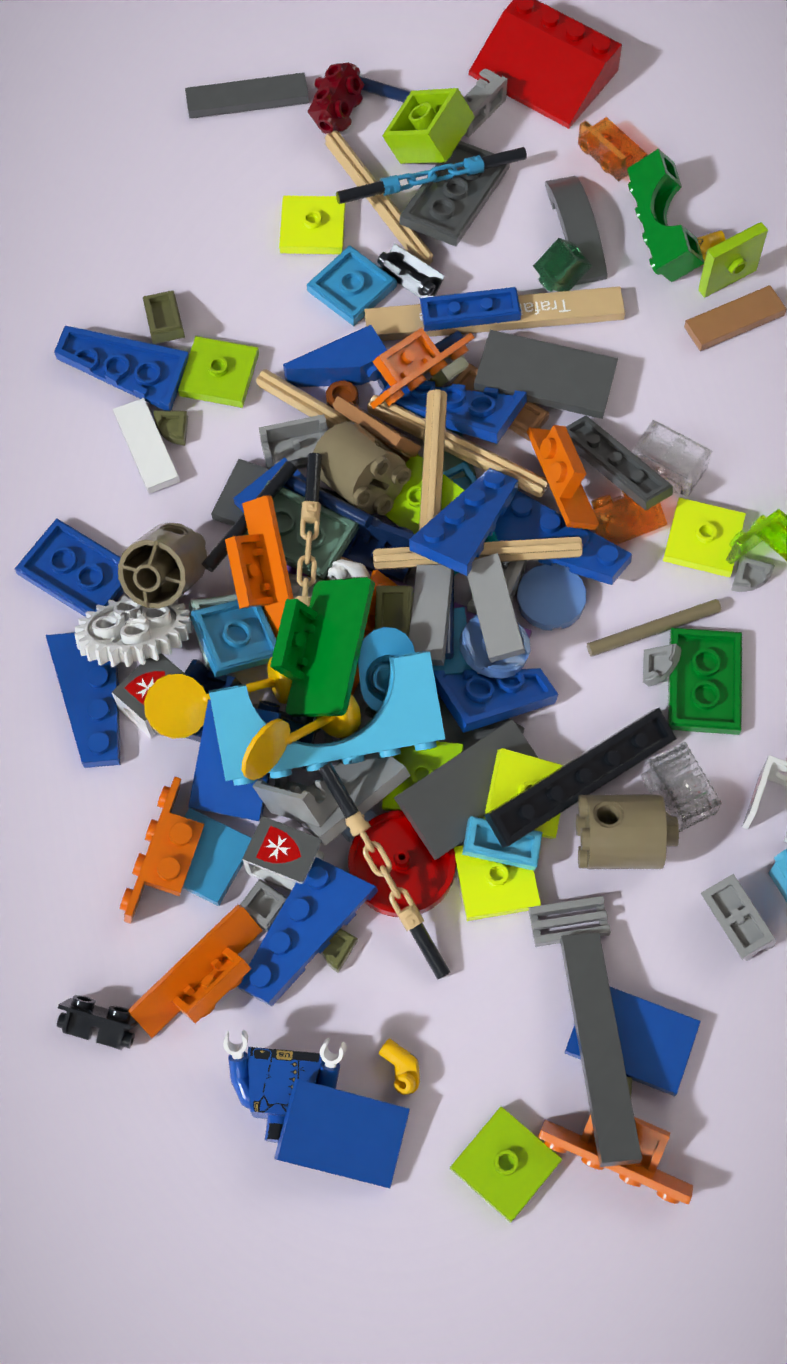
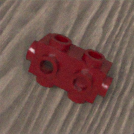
(336, 97)

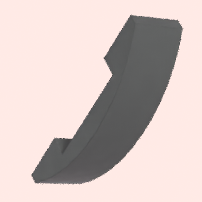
(578, 223)

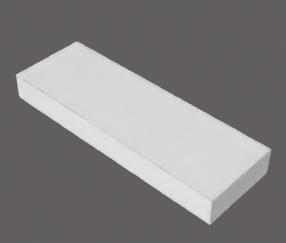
(146, 445)

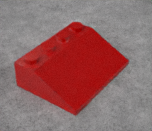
(548, 60)

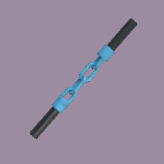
(391, 184)

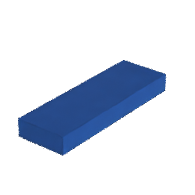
(470, 309)

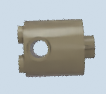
(361, 468)
(162, 565)
(624, 831)

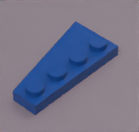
(127, 364)
(533, 520)
(463, 526)
(88, 701)

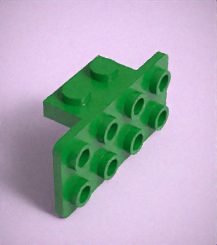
(322, 646)

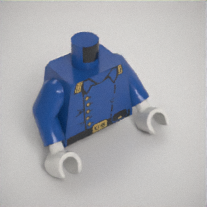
(267, 1076)

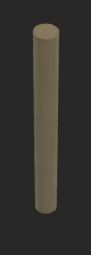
(653, 627)

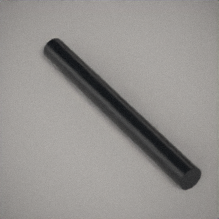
(240, 527)

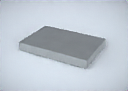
(366, 784)

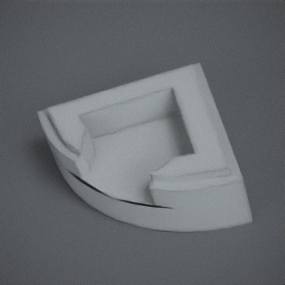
(751, 574)
(659, 663)

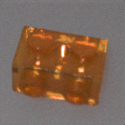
(609, 147)
(624, 519)

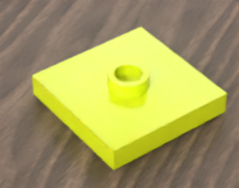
(312, 225)
(702, 536)
(514, 774)
(494, 887)

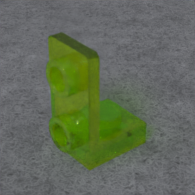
(767, 529)

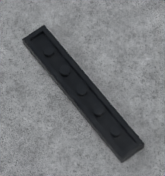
(579, 777)

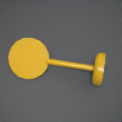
(179, 703)
(273, 738)

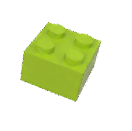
(429, 126)

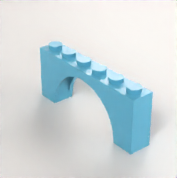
(406, 718)

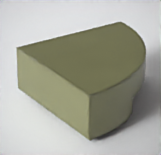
(450, 371)
(172, 425)
(339, 949)

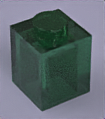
(561, 266)

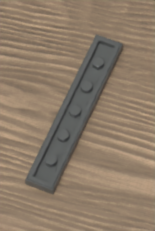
(600, 1050)

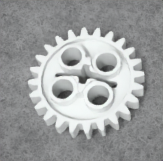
(131, 632)

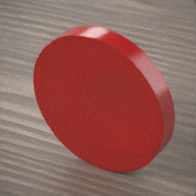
(411, 863)

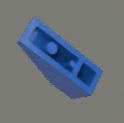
(340, 360)

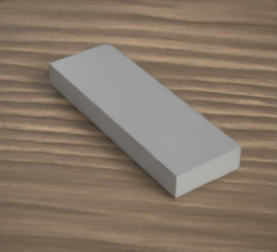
(495, 608)
(431, 610)

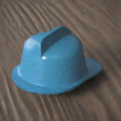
(375, 662)

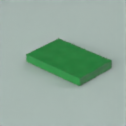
(706, 682)

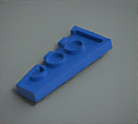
(473, 413)
(304, 928)

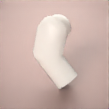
(347, 569)

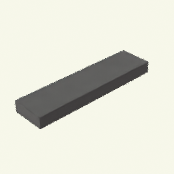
(247, 95)
(618, 463)

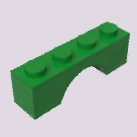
(654, 185)

